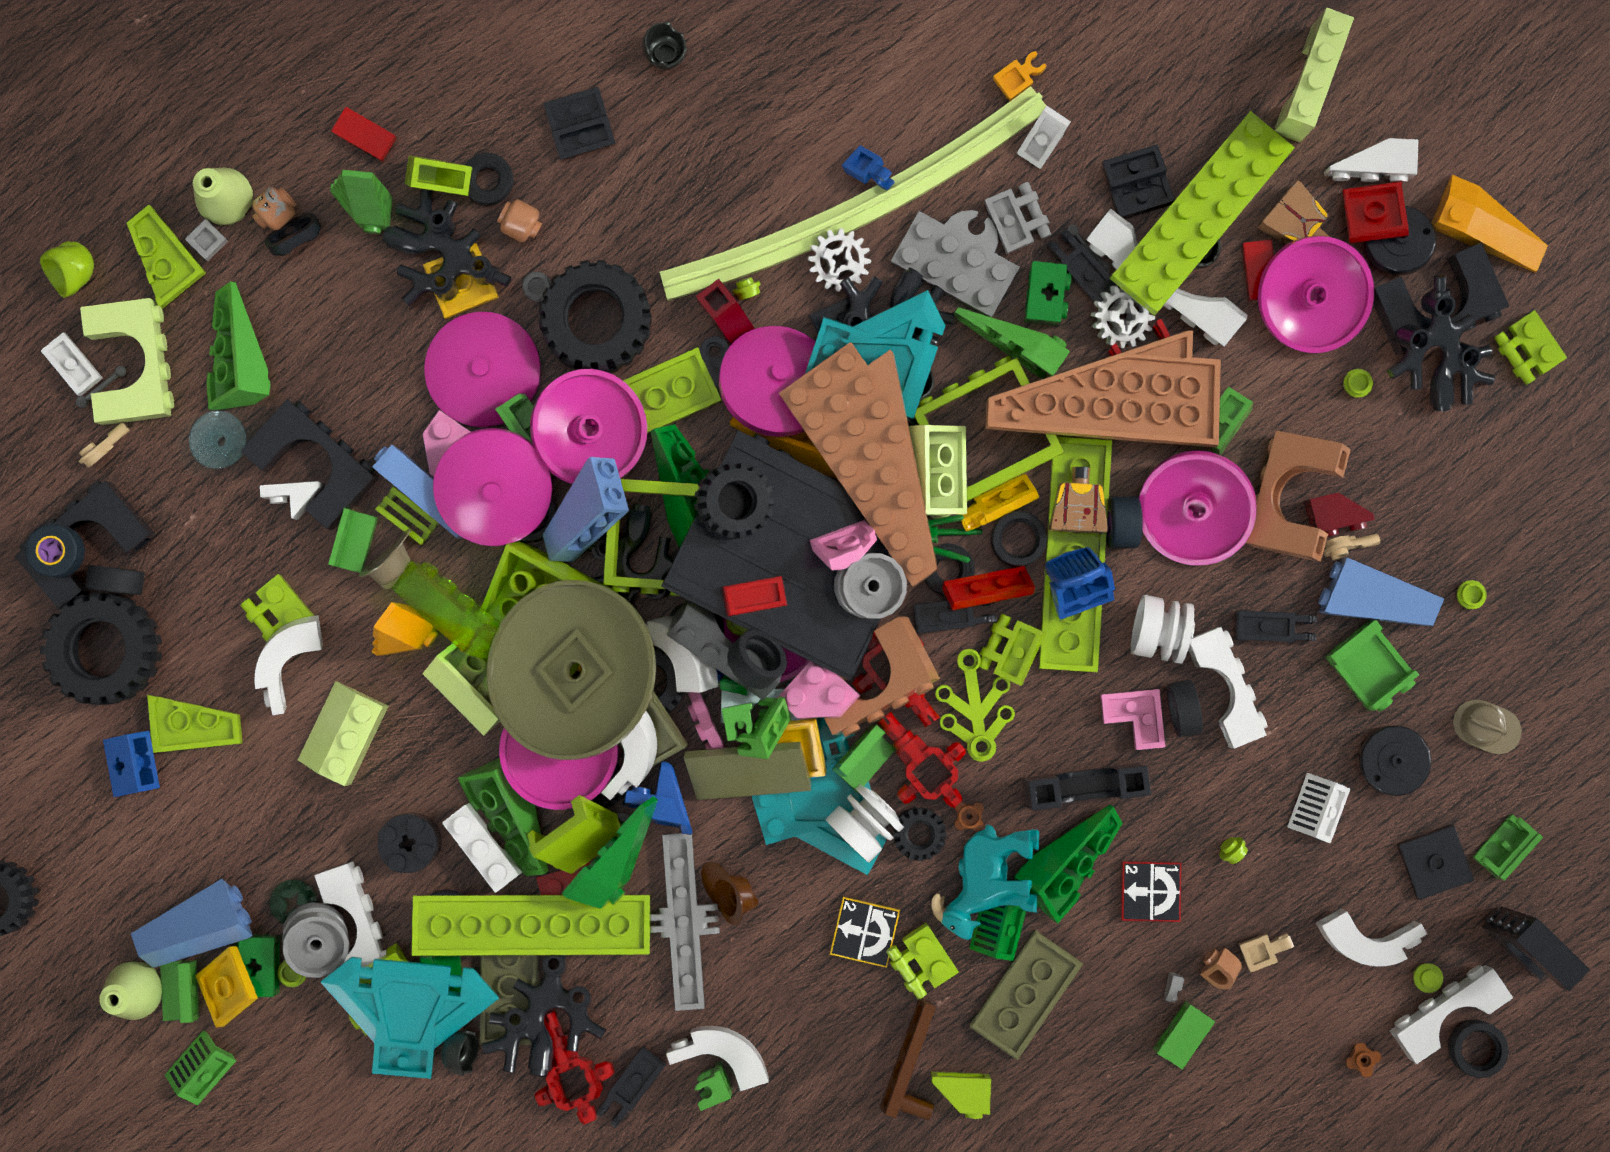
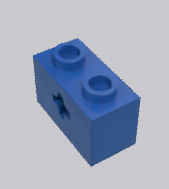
(131, 763)

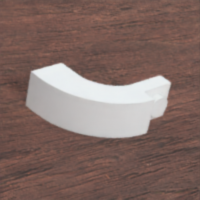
(291, 639)
(690, 671)
(640, 754)
(1346, 939)
(728, 1045)

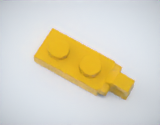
(999, 502)

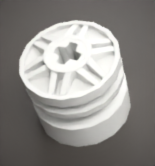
(1169, 629)
(865, 822)

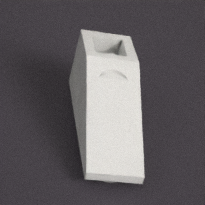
(1389, 159)

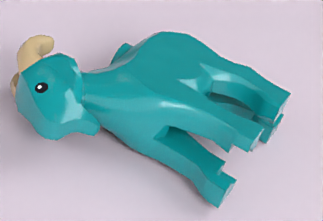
(986, 879)

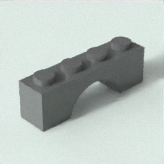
(699, 633)

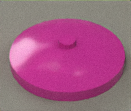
(1316, 294)
(480, 366)
(757, 371)
(587, 417)
(492, 487)
(1197, 508)
(552, 781)

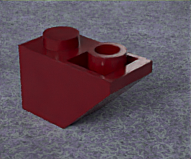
(724, 311)
(1336, 512)

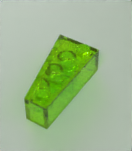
(447, 609)

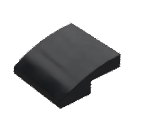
(579, 123)
(1138, 182)

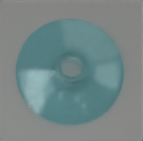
(205, 436)

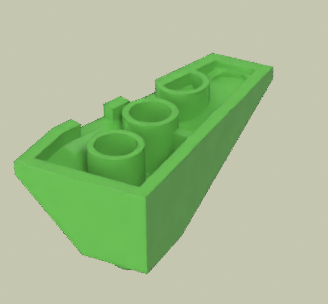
(238, 366)

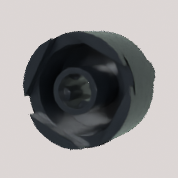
(402, 858)

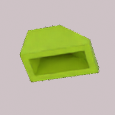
(438, 175)
(965, 1091)

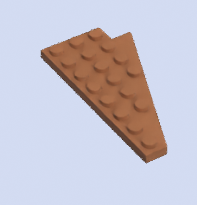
(1134, 396)
(864, 435)

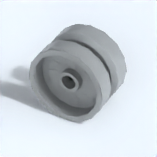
(887, 582)
(315, 939)

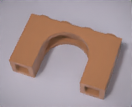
(1288, 457)
(910, 674)

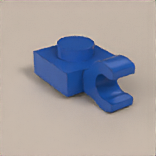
(867, 165)

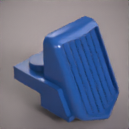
(1079, 582)
(670, 805)

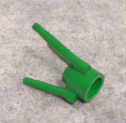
(935, 532)

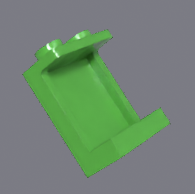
(1371, 667)

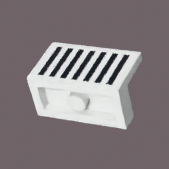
(1318, 807)

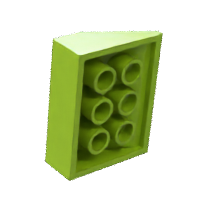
(521, 572)

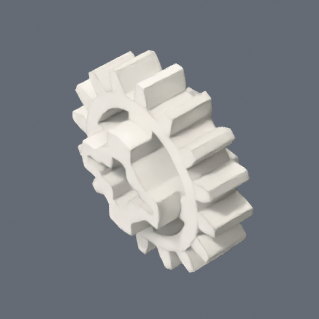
(826, 254)
(1122, 327)

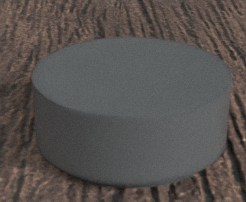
(534, 286)

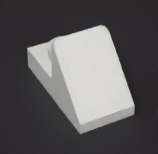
(1043, 137)
(299, 493)

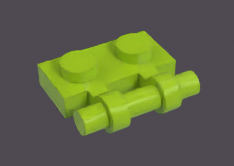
(1536, 343)
(281, 601)
(1018, 652)
(929, 955)

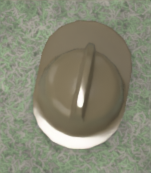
(390, 564)
(1487, 726)

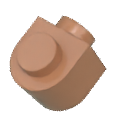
(1221, 968)

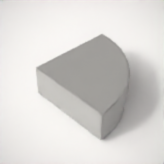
(1173, 985)

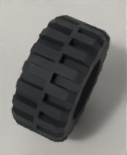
(583, 280)
(64, 640)

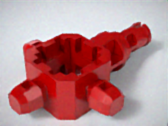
(863, 683)
(912, 752)
(564, 1061)

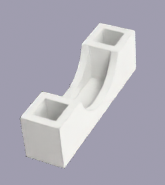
(1241, 720)
(344, 888)
(1420, 1032)

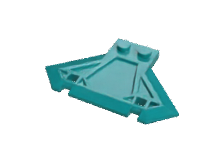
(887, 332)
(805, 812)
(407, 1009)

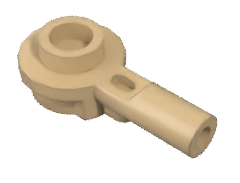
(93, 453)
(1339, 546)

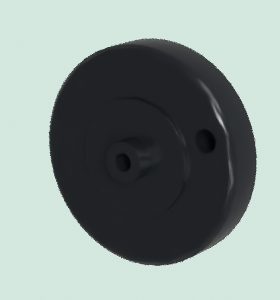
(1404, 253)
(1395, 760)

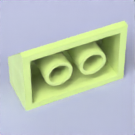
(941, 467)
(465, 685)
(342, 734)

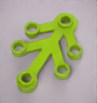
(975, 710)

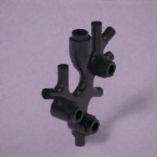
(438, 237)
(904, 289)
(1456, 354)
(636, 533)
(541, 998)

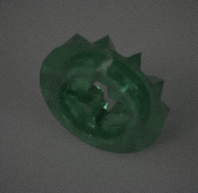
(289, 889)

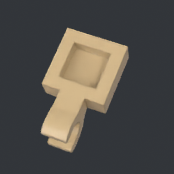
(1261, 952)

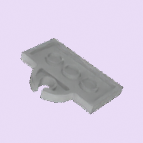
(957, 259)

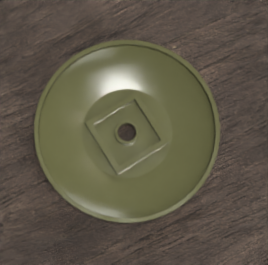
(533, 663)

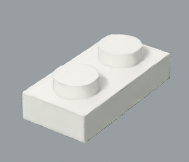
(71, 364)

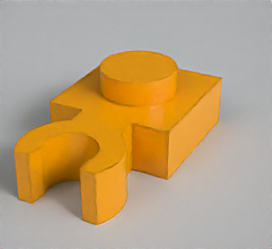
(1016, 77)

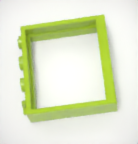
(976, 381)
(623, 584)

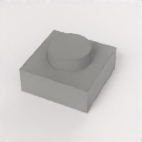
(206, 240)

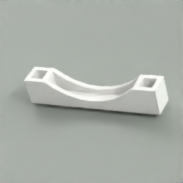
(1212, 314)

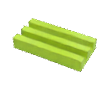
(388, 500)

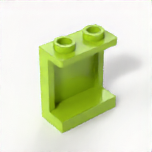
(576, 839)

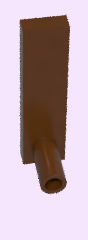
(895, 1097)

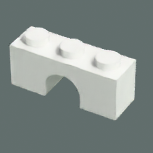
(480, 847)

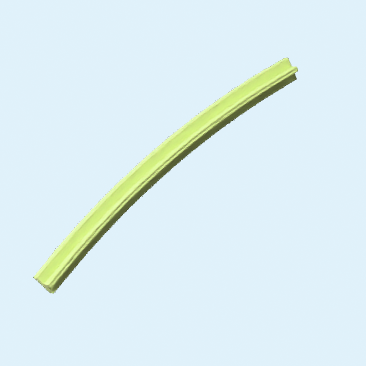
(860, 209)

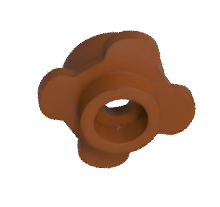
(973, 823)
(1360, 1051)

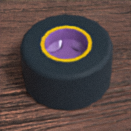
(1124, 523)
(43, 548)

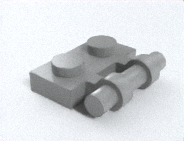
(1009, 220)

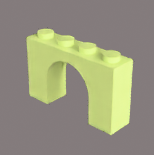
(1324, 50)
(150, 394)

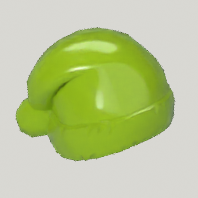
(67, 267)

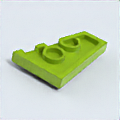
(166, 260)
(190, 726)

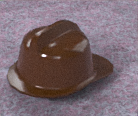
(730, 892)

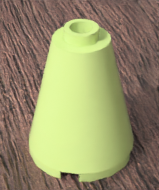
(222, 195)
(131, 991)

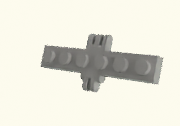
(684, 921)

